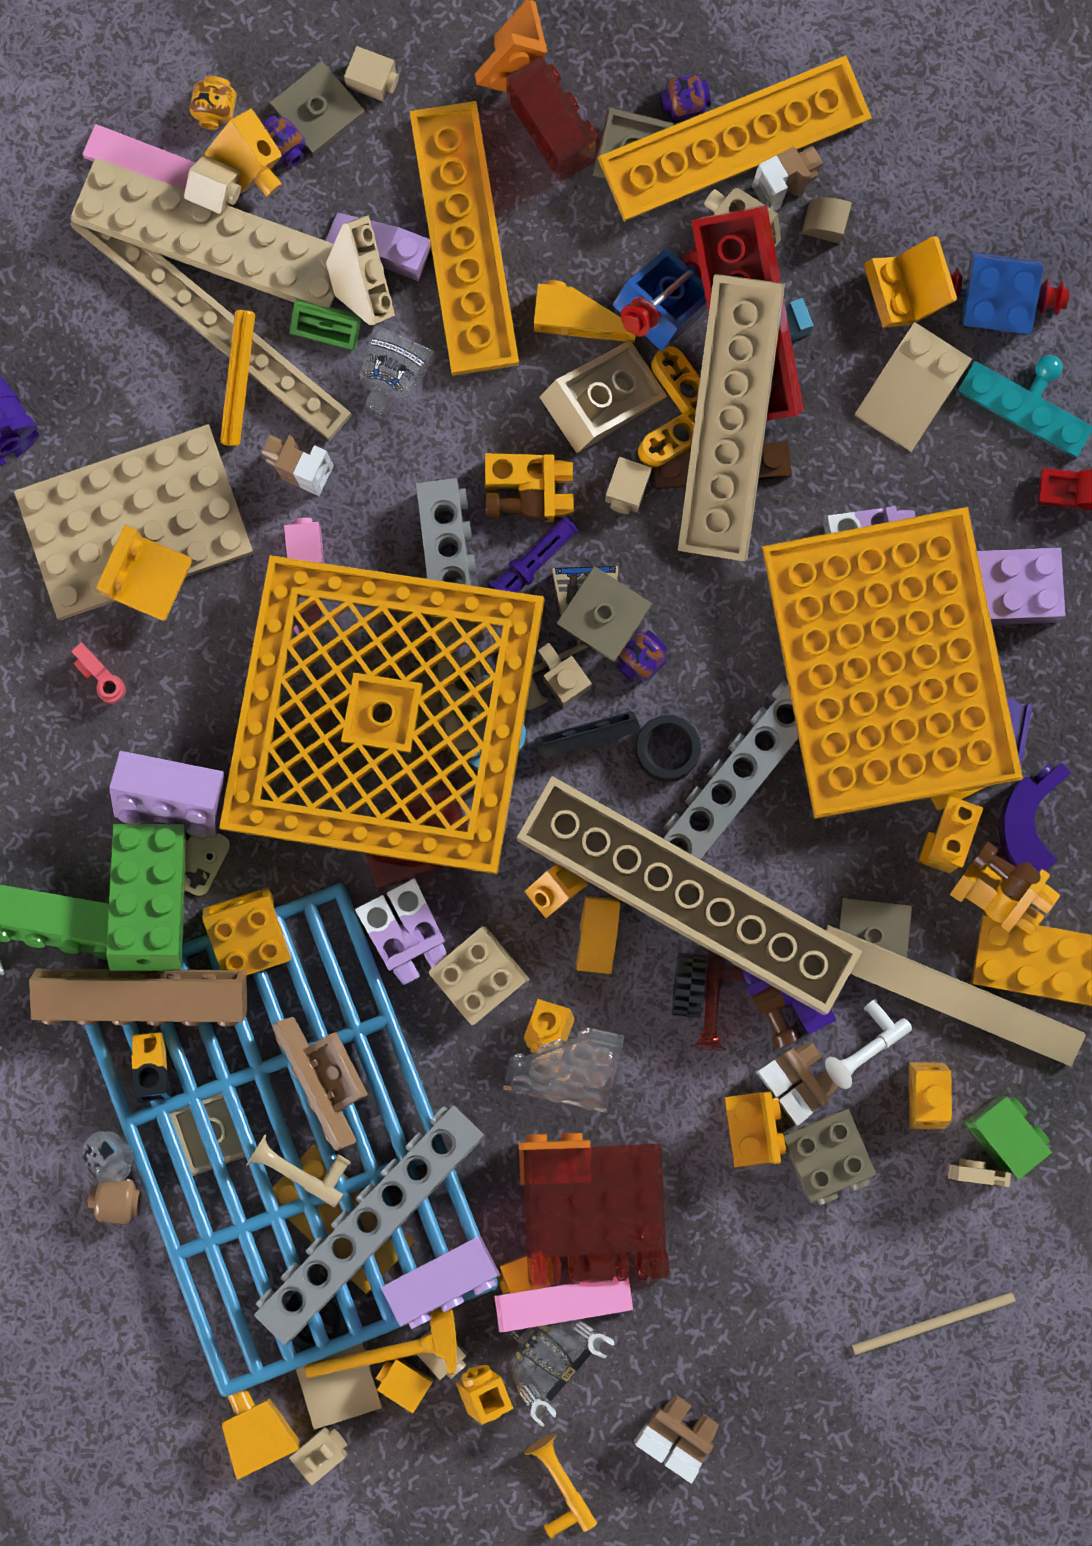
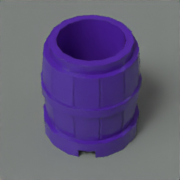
(16, 428)

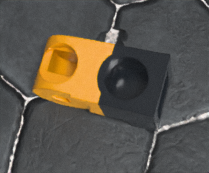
(150, 1068)

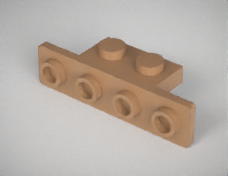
(325, 1077)

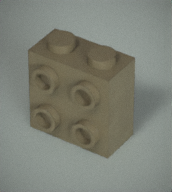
(829, 1157)

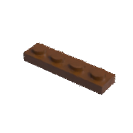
(774, 464)

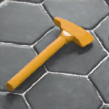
(441, 1342)

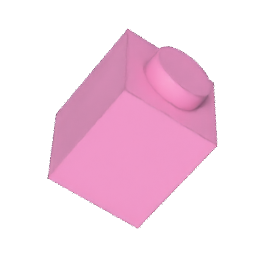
(304, 540)

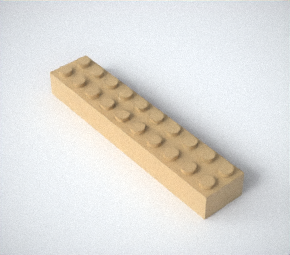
(689, 896)

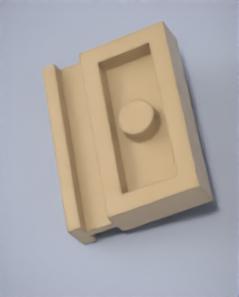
(975, 1172)

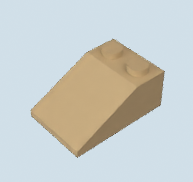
(913, 387)
(602, 396)

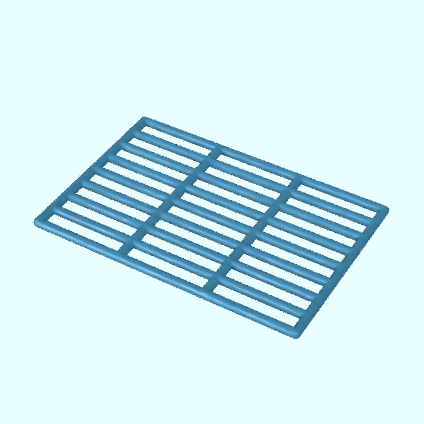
(307, 1202)

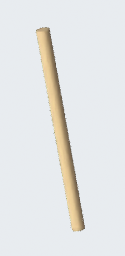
(934, 1323)

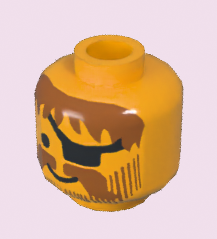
(213, 102)

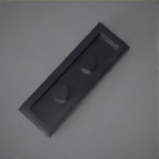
(587, 734)

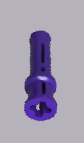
(517, 568)

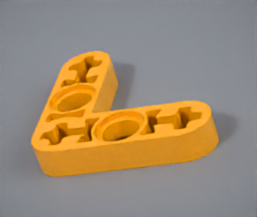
(686, 419)

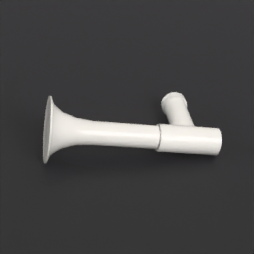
(841, 1070)

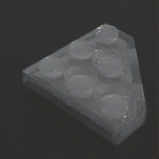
(569, 1071)

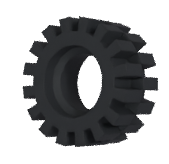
(689, 985)

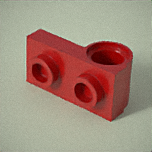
(1065, 488)

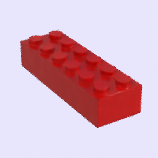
(743, 247)

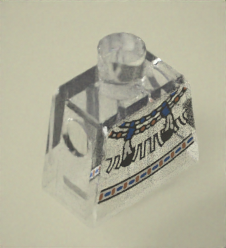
(393, 367)

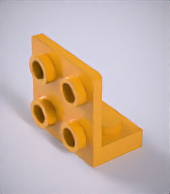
(910, 284)
(143, 574)
(246, 932)
(754, 1129)

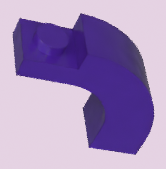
(1017, 819)

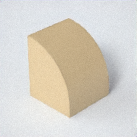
(826, 218)

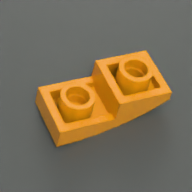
(598, 935)

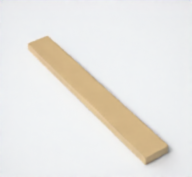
(964, 1001)

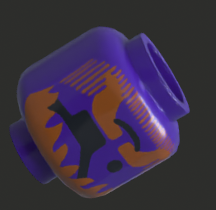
(685, 97)
(287, 139)
(642, 656)

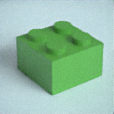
(1008, 1136)

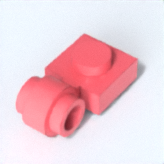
(90, 665)

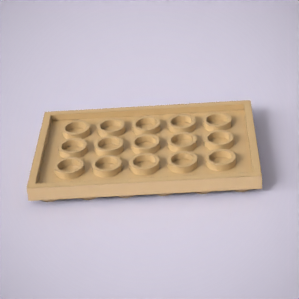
(164, 490)

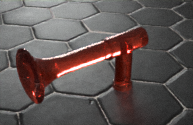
(715, 973)

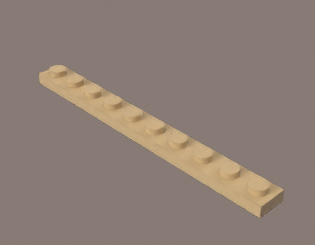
(216, 326)

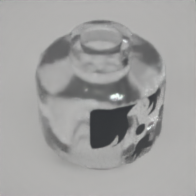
(107, 1157)

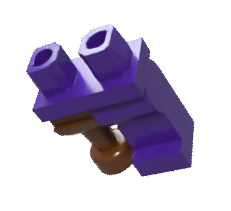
(772, 1001)

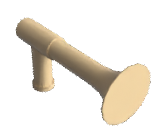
(322, 1189)

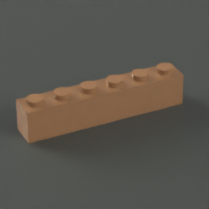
(138, 996)

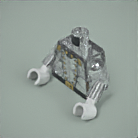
(549, 1360)

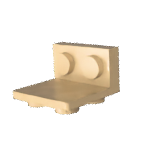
(478, 975)

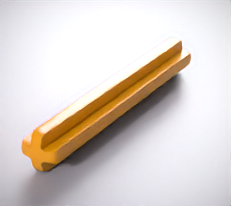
(237, 377)

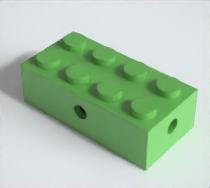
(146, 897)

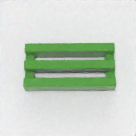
(329, 313)

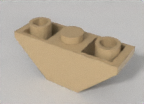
(358, 272)

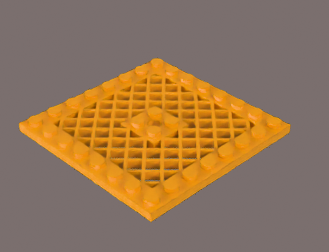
(294, 578)

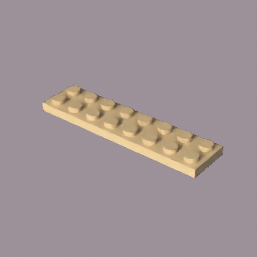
(225, 243)
(731, 416)

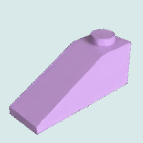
(398, 248)

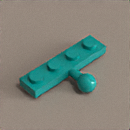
(1026, 406)

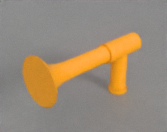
(578, 1509)

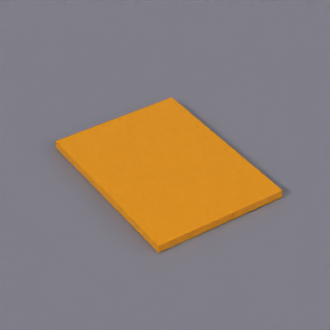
(891, 663)

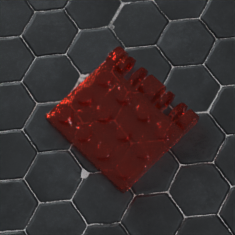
(593, 1207)

